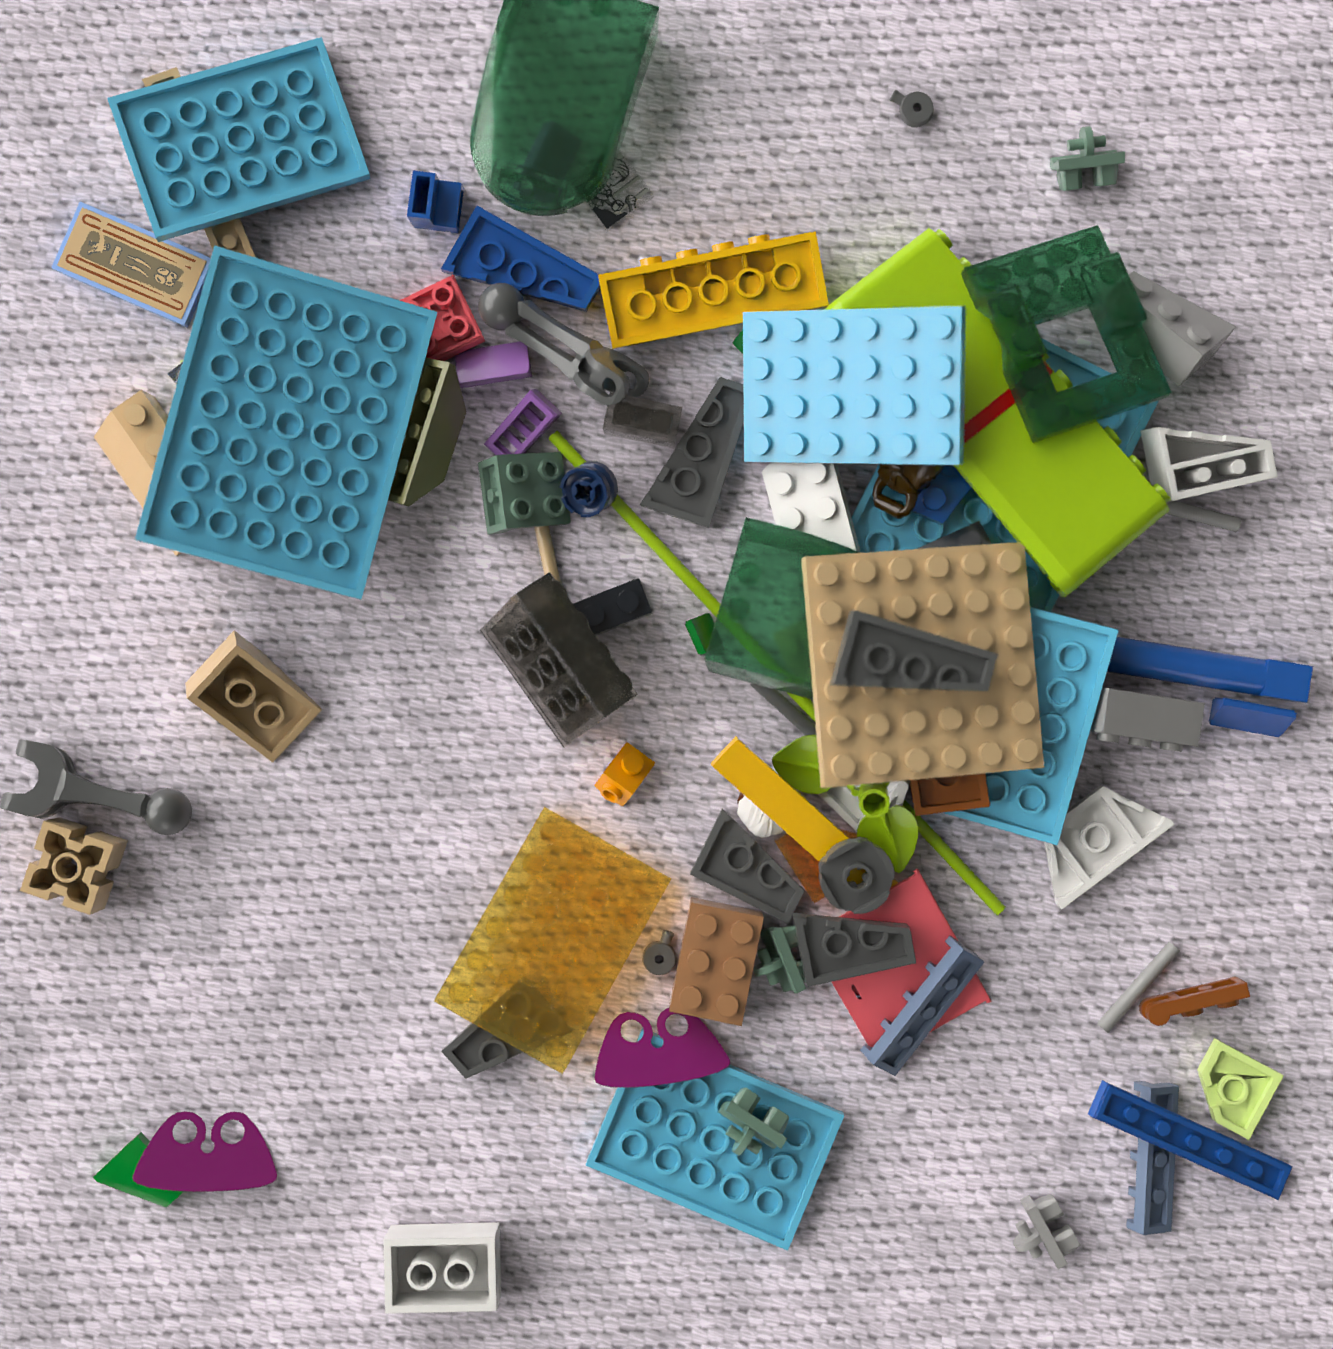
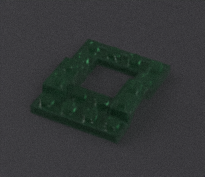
(1050, 284)

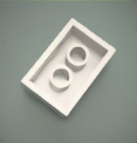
(442, 1268)

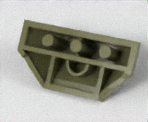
(430, 433)

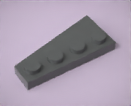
(698, 466)

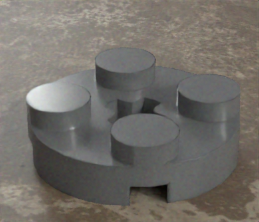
(858, 854)

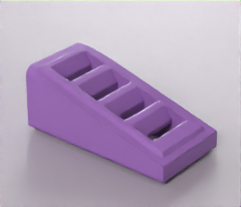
(533, 396)

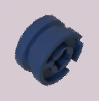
(601, 496)

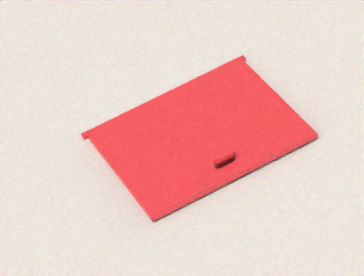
(883, 990)

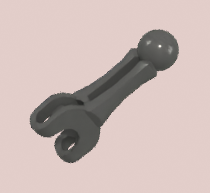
(593, 367)
(59, 784)

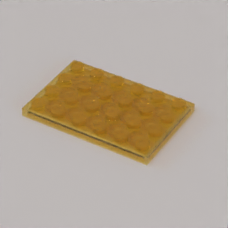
(552, 940)

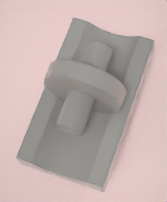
(1056, 1243)

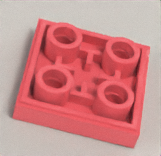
(454, 325)

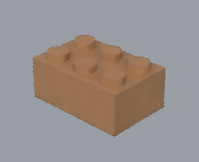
(716, 961)

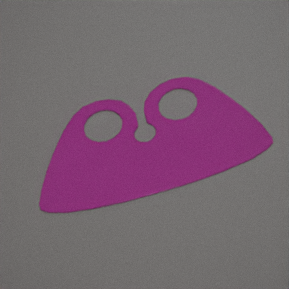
(643, 1065)
(187, 1168)

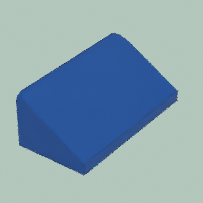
(1250, 717)

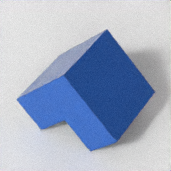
(435, 203)

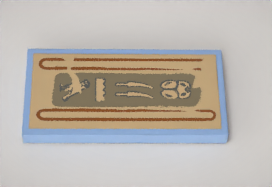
(132, 264)

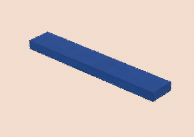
(1189, 1140)

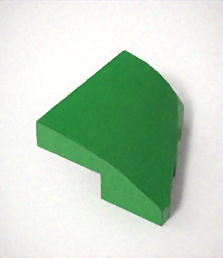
(120, 1170)

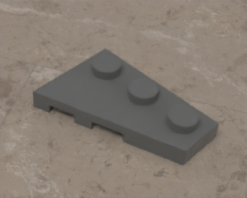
(745, 870)
(850, 947)
(477, 1051)

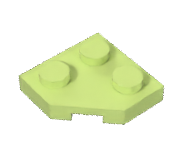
(1236, 1087)

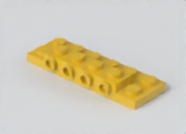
(712, 288)

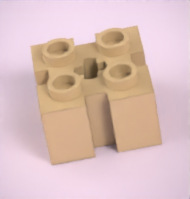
(57, 876)

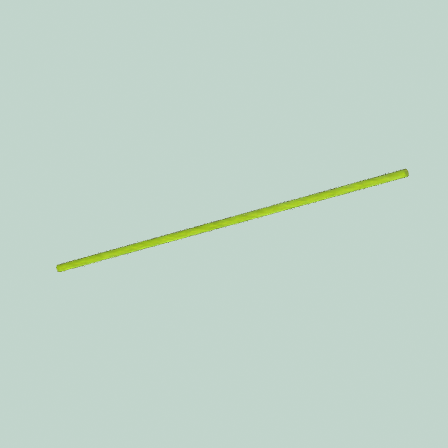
(805, 703)

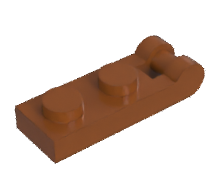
(1192, 1000)

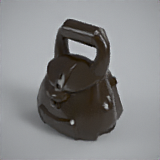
(903, 479)

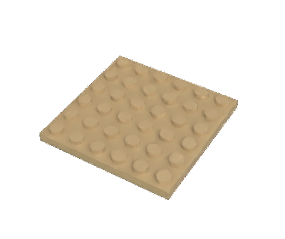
(915, 734)

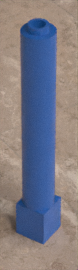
(1211, 669)

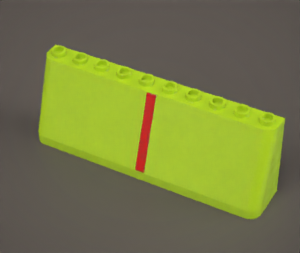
(1061, 498)

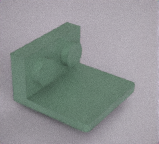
(522, 491)

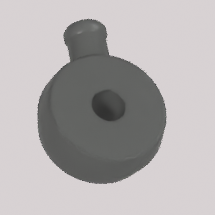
(906, 110)
(660, 948)

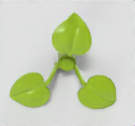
(890, 828)

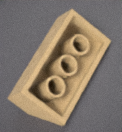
(133, 439)

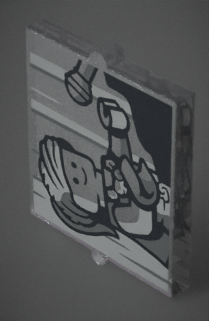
(620, 196)

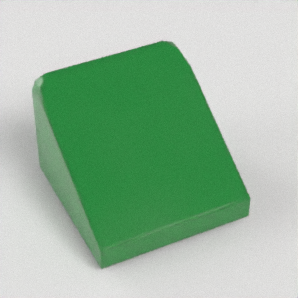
(700, 631)

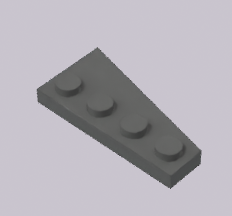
(899, 656)

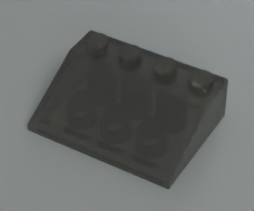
(557, 659)

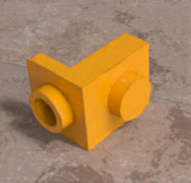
(624, 775)

